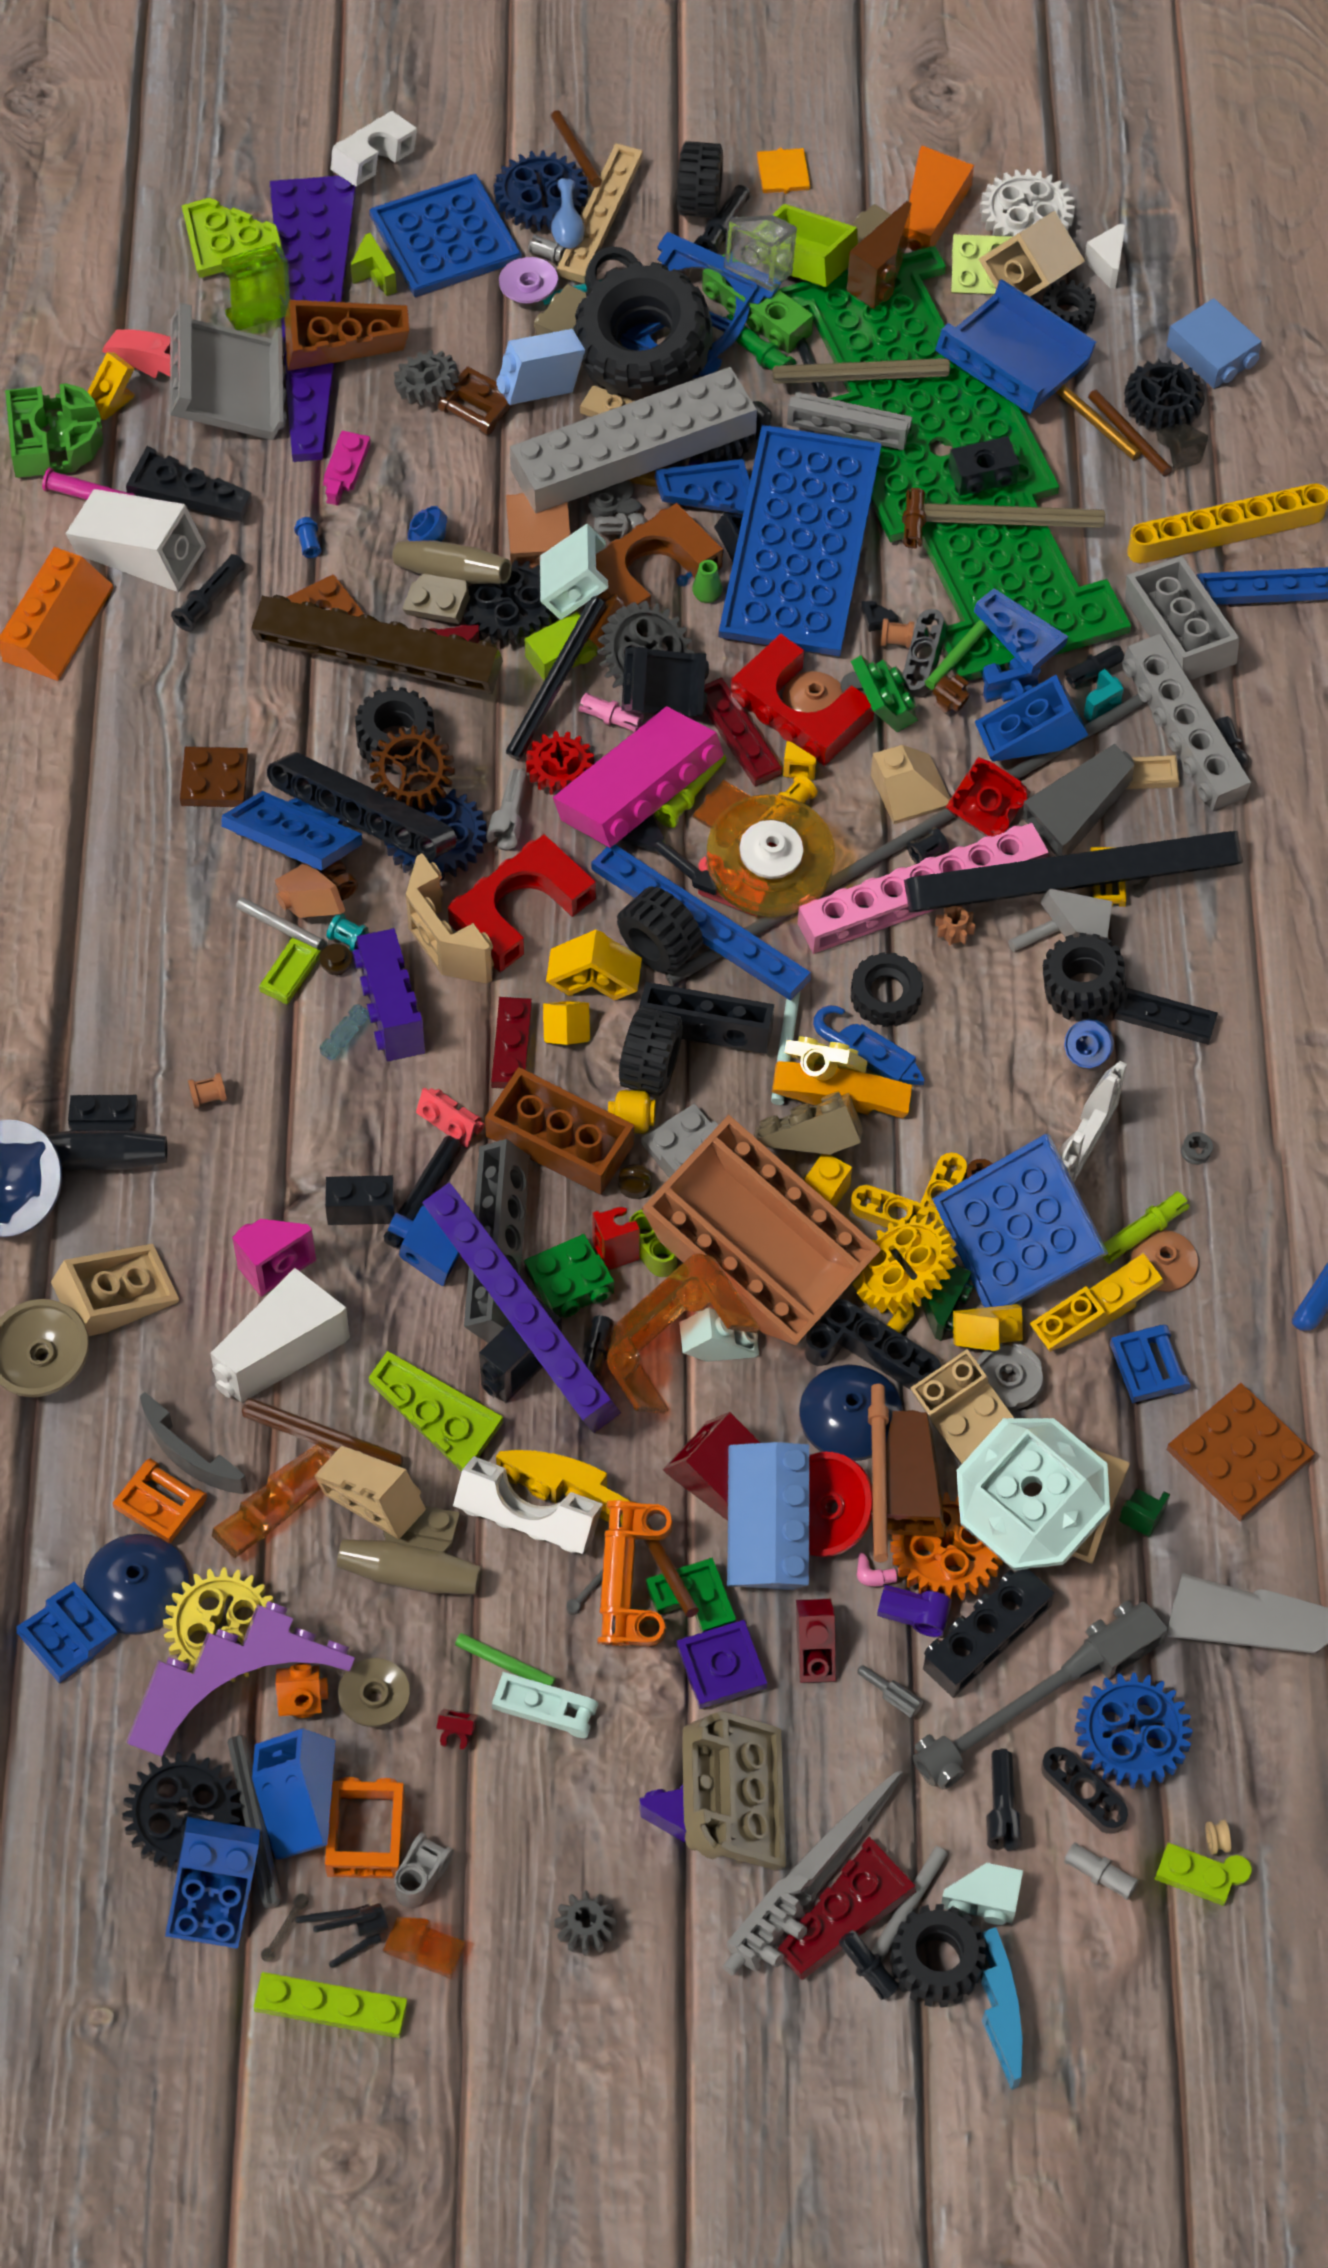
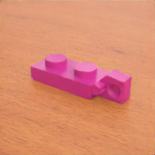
(345, 465)

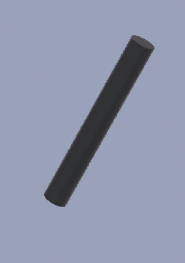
(807, 358)

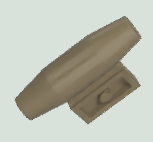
(445, 575)
(415, 1559)

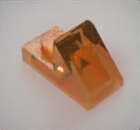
(425, 1947)

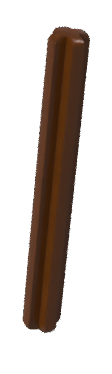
(313, 1431)

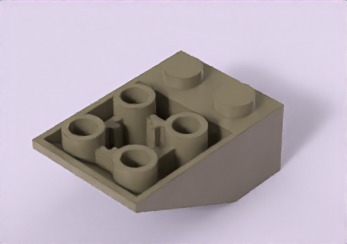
(814, 1129)

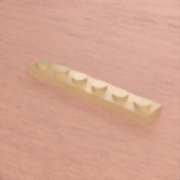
(601, 210)

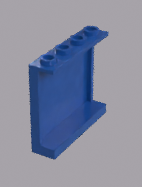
(1017, 347)

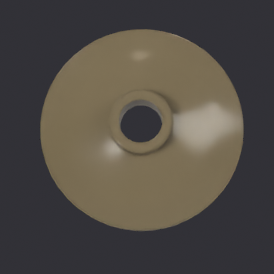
(370, 1677)

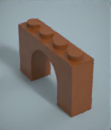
(667, 534)

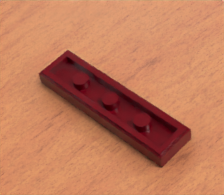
(740, 734)

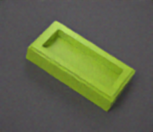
(289, 971)

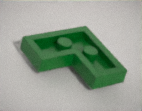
(705, 1589)

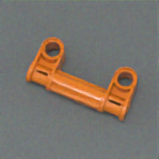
(618, 1573)

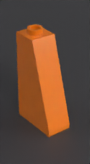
(935, 195)

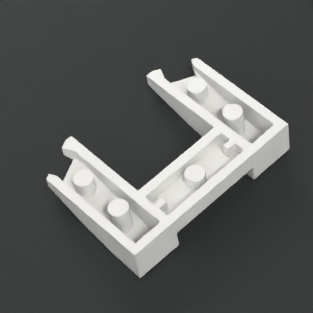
(1094, 1119)

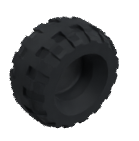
(638, 297)

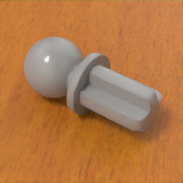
(618, 525)

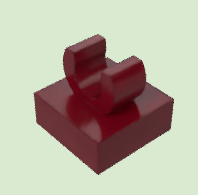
(456, 1723)

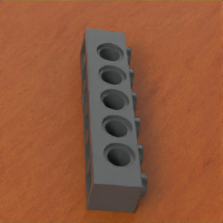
(501, 1211)

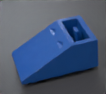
(295, 1790)
(212, 1882)

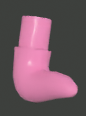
(873, 1577)

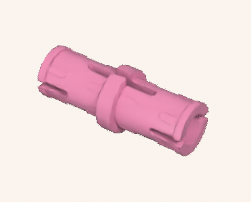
(610, 712)

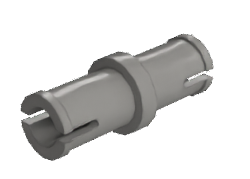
(1101, 1871)

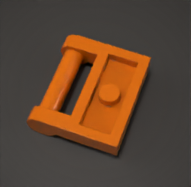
(152, 1508)

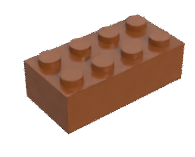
(560, 1130)

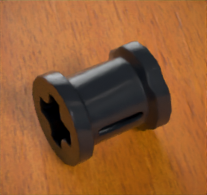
(928, 846)

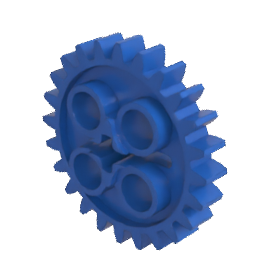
(1142, 1759)

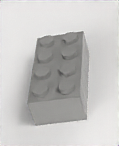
(1177, 606)

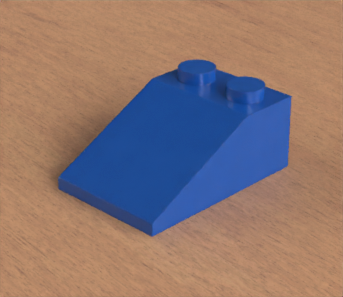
(1032, 723)

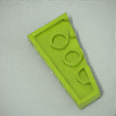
(439, 1412)

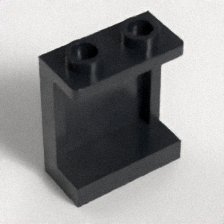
(664, 679)

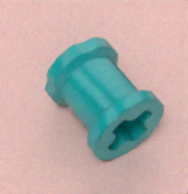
(345, 931)

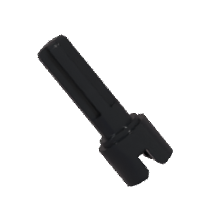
(1003, 1819)

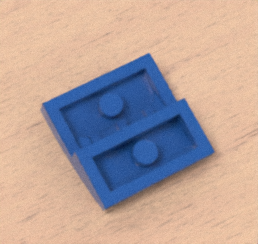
(66, 1632)

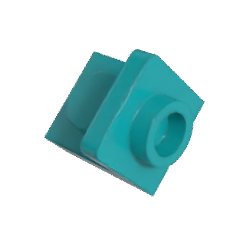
(1104, 698)

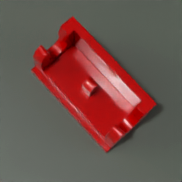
(615, 1242)

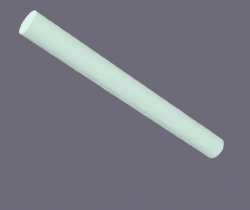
(787, 1033)

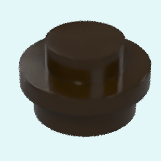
(336, 959)

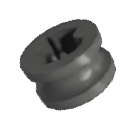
(1189, 1153)

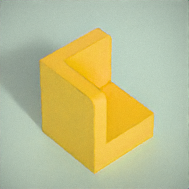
(566, 1022)

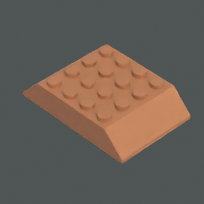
(764, 1227)

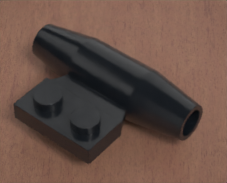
(104, 1137)

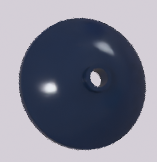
(834, 1424)
(136, 1603)

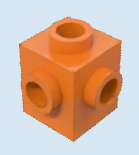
(300, 1690)

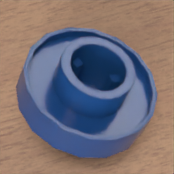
(428, 525)
(1088, 1043)

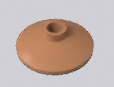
(798, 691)
(1176, 1270)

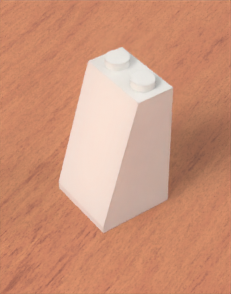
(138, 537)
(279, 1337)

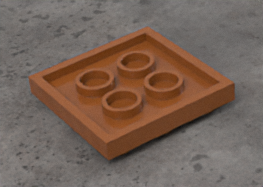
(1240, 1451)

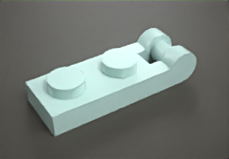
(544, 1704)

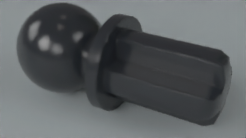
(1228, 731)

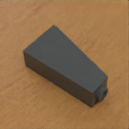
(1079, 799)

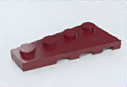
(856, 1901)

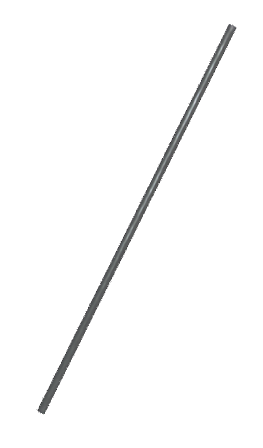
(901, 841)

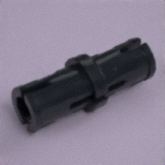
(600, 1332)

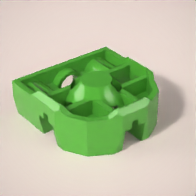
(74, 429)

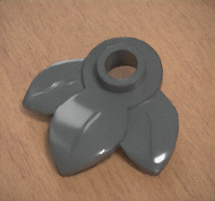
(614, 500)

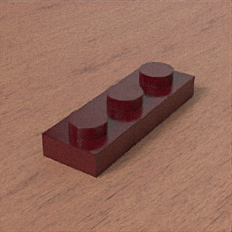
(511, 1039)

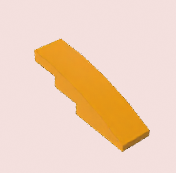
(866, 1090)

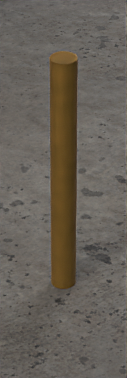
(1099, 422)

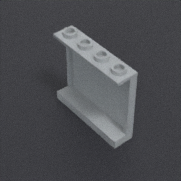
(226, 376)

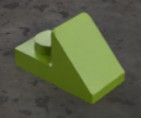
(372, 263)

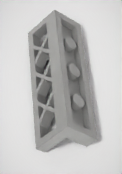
(848, 420)

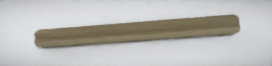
(861, 371)
(1015, 515)

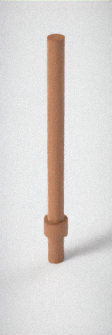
(878, 1418)

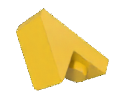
(110, 385)
(987, 1326)

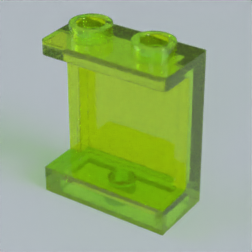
(257, 286)

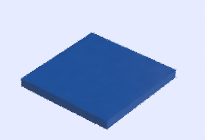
(445, 235)
(1020, 1224)

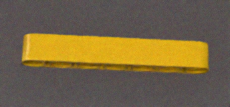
(1227, 523)

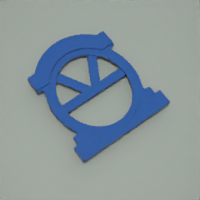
(683, 255)

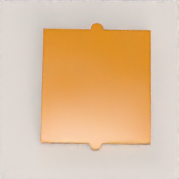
(783, 170)

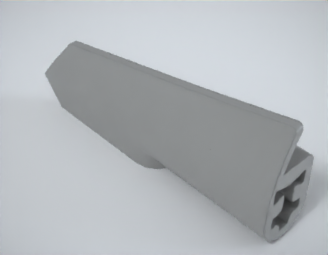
(1256, 1619)

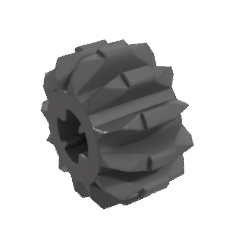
(571, 1922)

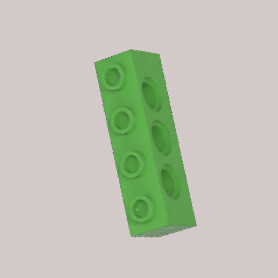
(776, 318)

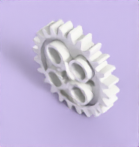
(1022, 201)

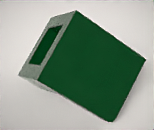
(1143, 1511)

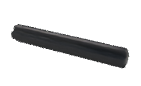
(426, 1184)

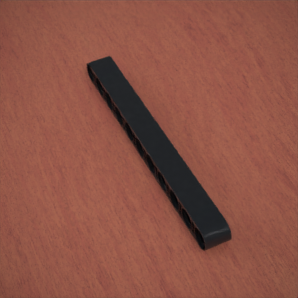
(1073, 871)

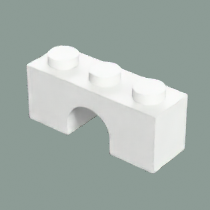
(358, 154)

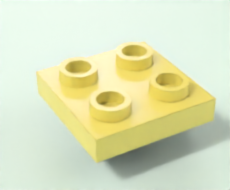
(835, 1056)

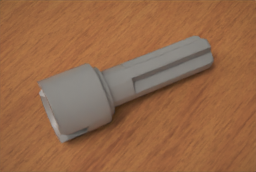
(506, 822)

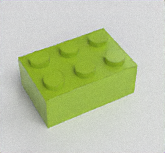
(820, 245)

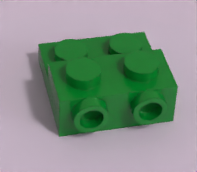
(886, 692)
(570, 1276)

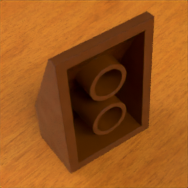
(878, 259)

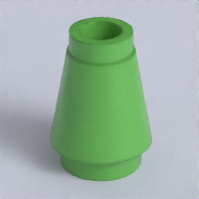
(707, 583)

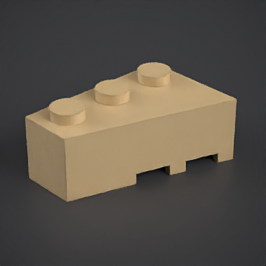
(372, 1490)

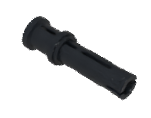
(716, 228)
(200, 601)

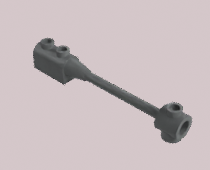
(1107, 1648)

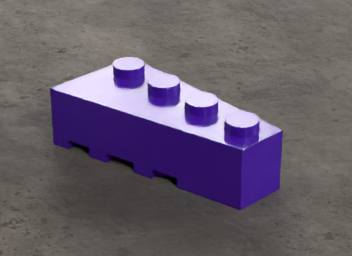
(391, 997)

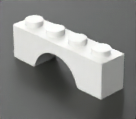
(487, 1493)

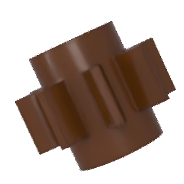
(951, 693)

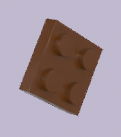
(214, 776)

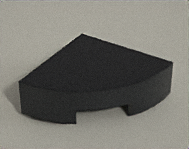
(875, 614)

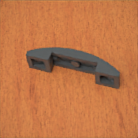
(218, 1473)

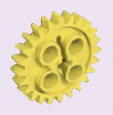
(191, 1617)

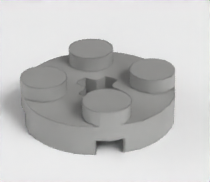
(1027, 1378)

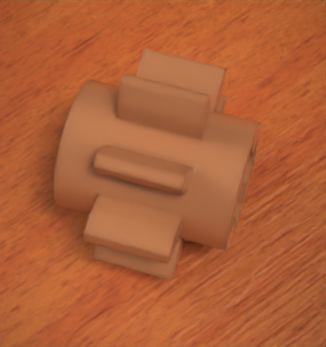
(955, 924)

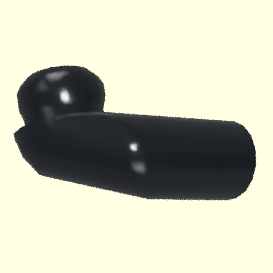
(764, 417)

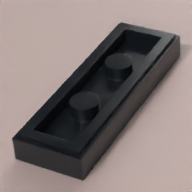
(1166, 1016)

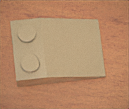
(114, 1287)

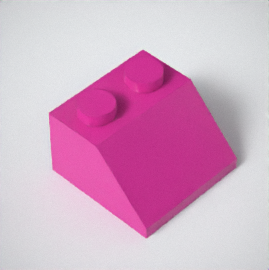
(271, 1251)

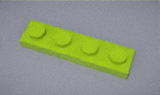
(330, 2005)

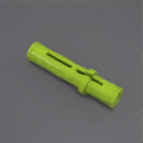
(1154, 1219)

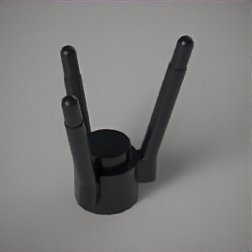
(366, 1919)

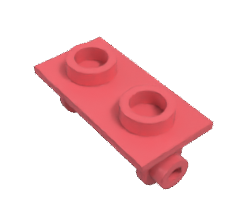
(442, 1113)

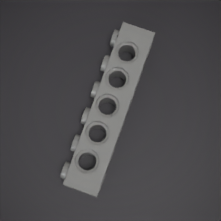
(1156, 657)

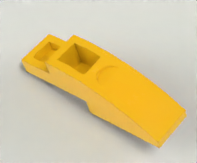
(1097, 1306)
(552, 1475)

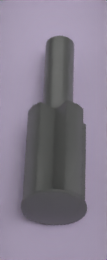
(893, 1692)

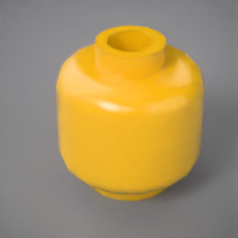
(635, 1108)

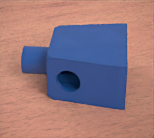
(425, 1245)

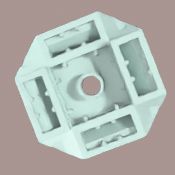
(1037, 1528)

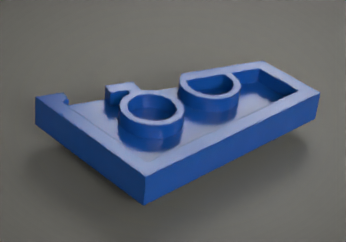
(708, 486)
(1019, 630)

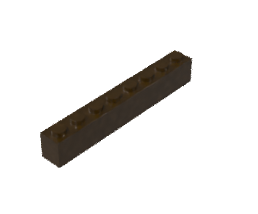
(377, 643)

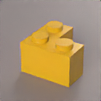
(596, 963)

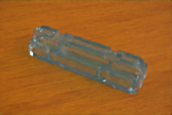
(344, 1032)

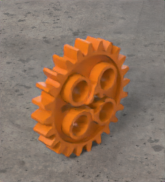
(932, 1570)

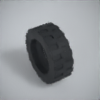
(886, 1012)

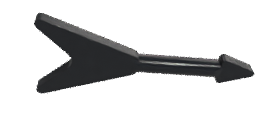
(648, 836)

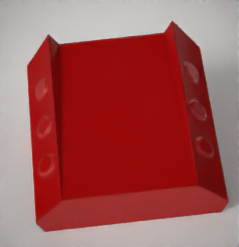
(988, 798)

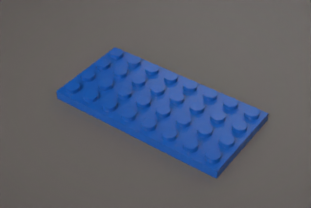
(800, 539)

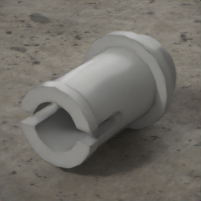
(546, 248)

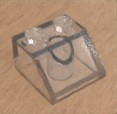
(760, 249)

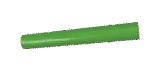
(956, 654)
(503, 1660)

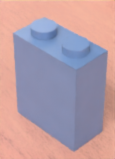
(1214, 343)

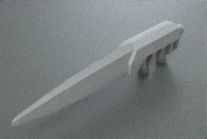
(799, 1888)

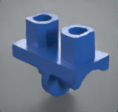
(1007, 684)

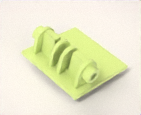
(967, 271)

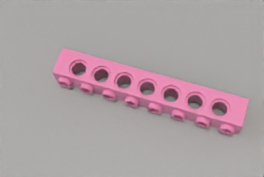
(884, 911)

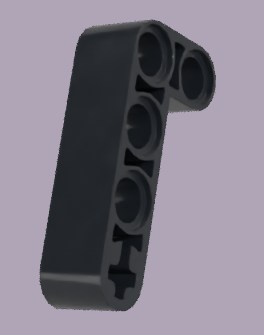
(907, 1371)

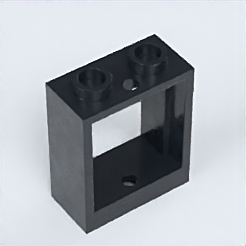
(509, 1362)

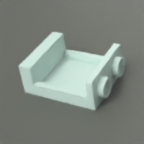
(570, 572)

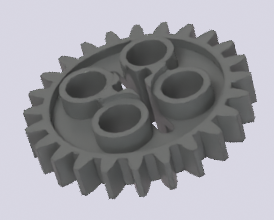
(655, 629)

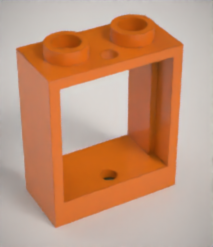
(365, 1863)

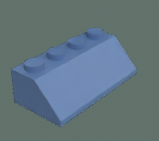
(768, 1515)

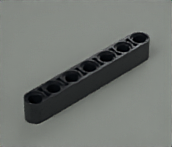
(361, 806)

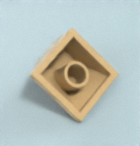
(908, 783)

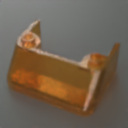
(690, 1288)

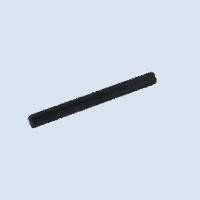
(555, 678)

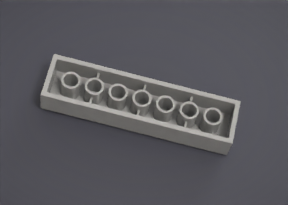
(633, 439)

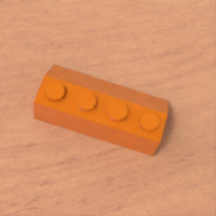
(54, 615)

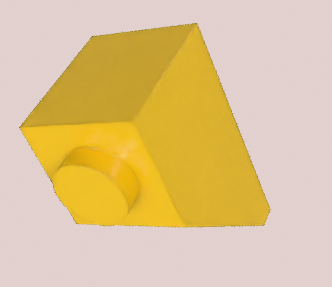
(830, 1178)

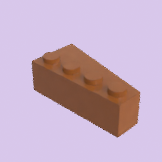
(342, 331)

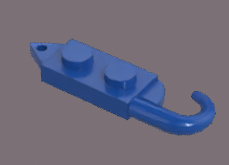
(882, 1055)

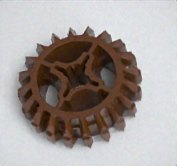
(424, 772)

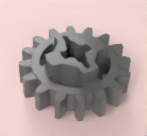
(426, 377)

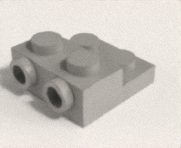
(677, 1138)

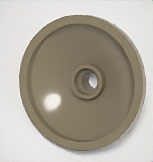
(38, 1329)

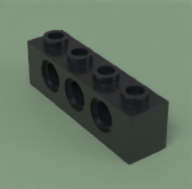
(714, 1017)
(956, 1672)

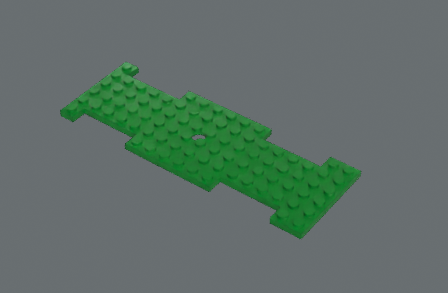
(957, 412)

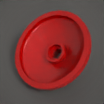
(841, 1481)

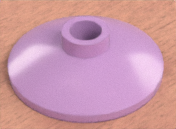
(528, 280)

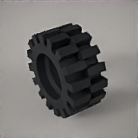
(1075, 296)

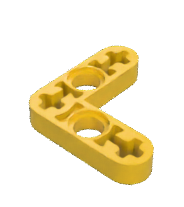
(890, 1200)

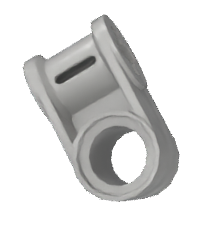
(423, 1864)

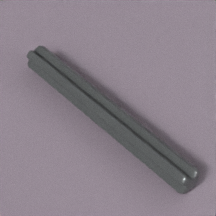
(253, 1818)

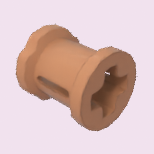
(897, 633)
(207, 1090)

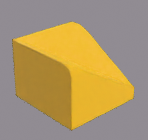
(798, 762)

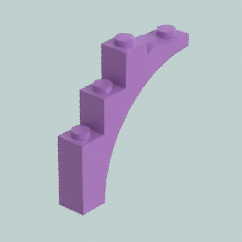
(266, 1642)

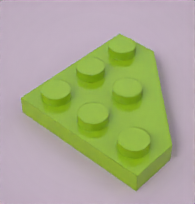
(223, 232)

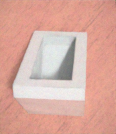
(1104, 254)

